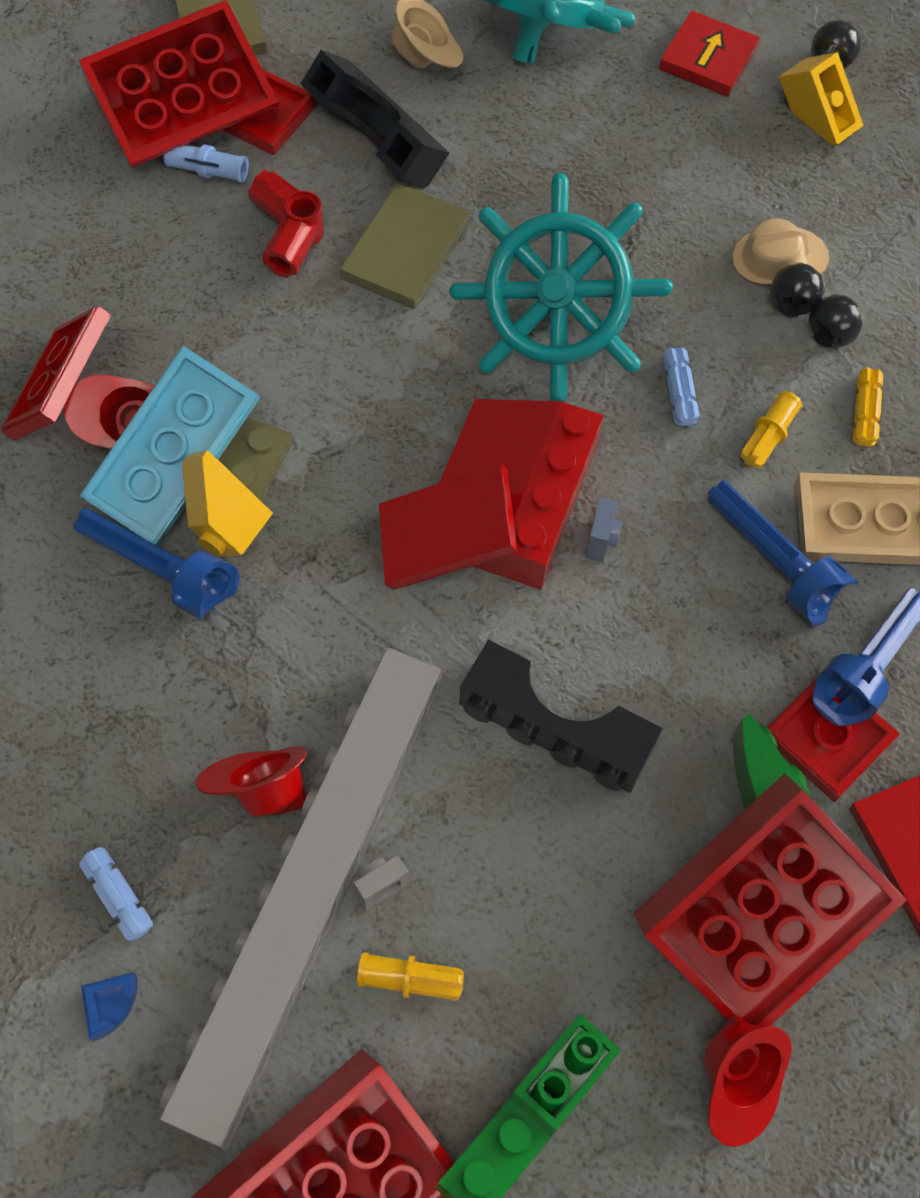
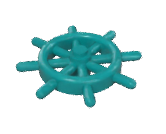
(538, 14)
(560, 288)

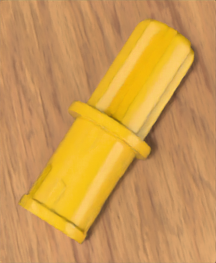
(771, 429)
(410, 977)

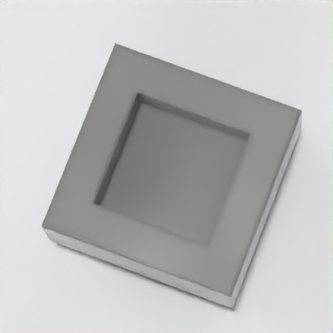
(380, 881)

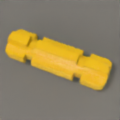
(867, 407)

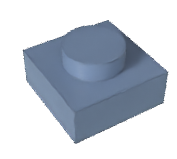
(604, 530)

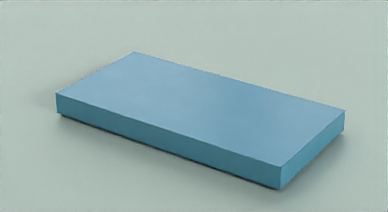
(185, 413)

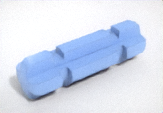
(681, 387)
(116, 894)

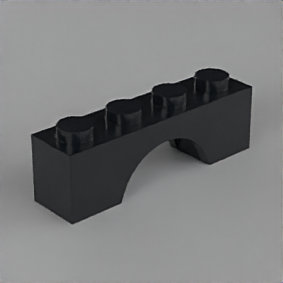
(401, 141)
(608, 747)

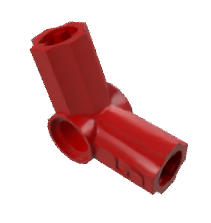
(298, 217)

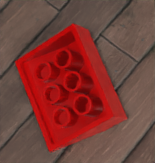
(177, 83)
(547, 459)
(768, 906)
(340, 1142)

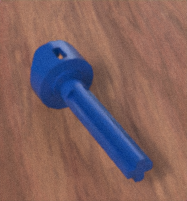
(195, 582)
(813, 585)
(860, 678)

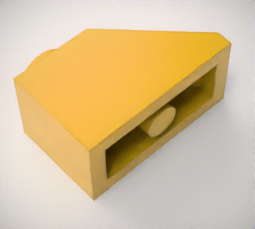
(822, 97)
(220, 506)

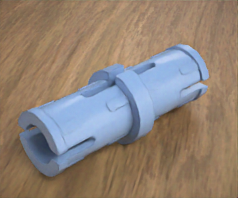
(208, 162)

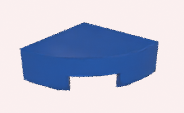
(108, 1004)

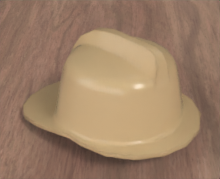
(423, 36)
(774, 246)

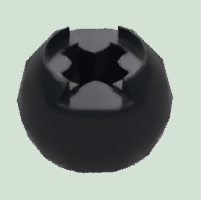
(839, 34)
(797, 289)
(835, 321)

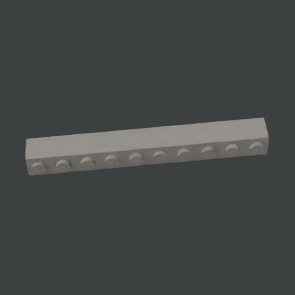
(300, 904)

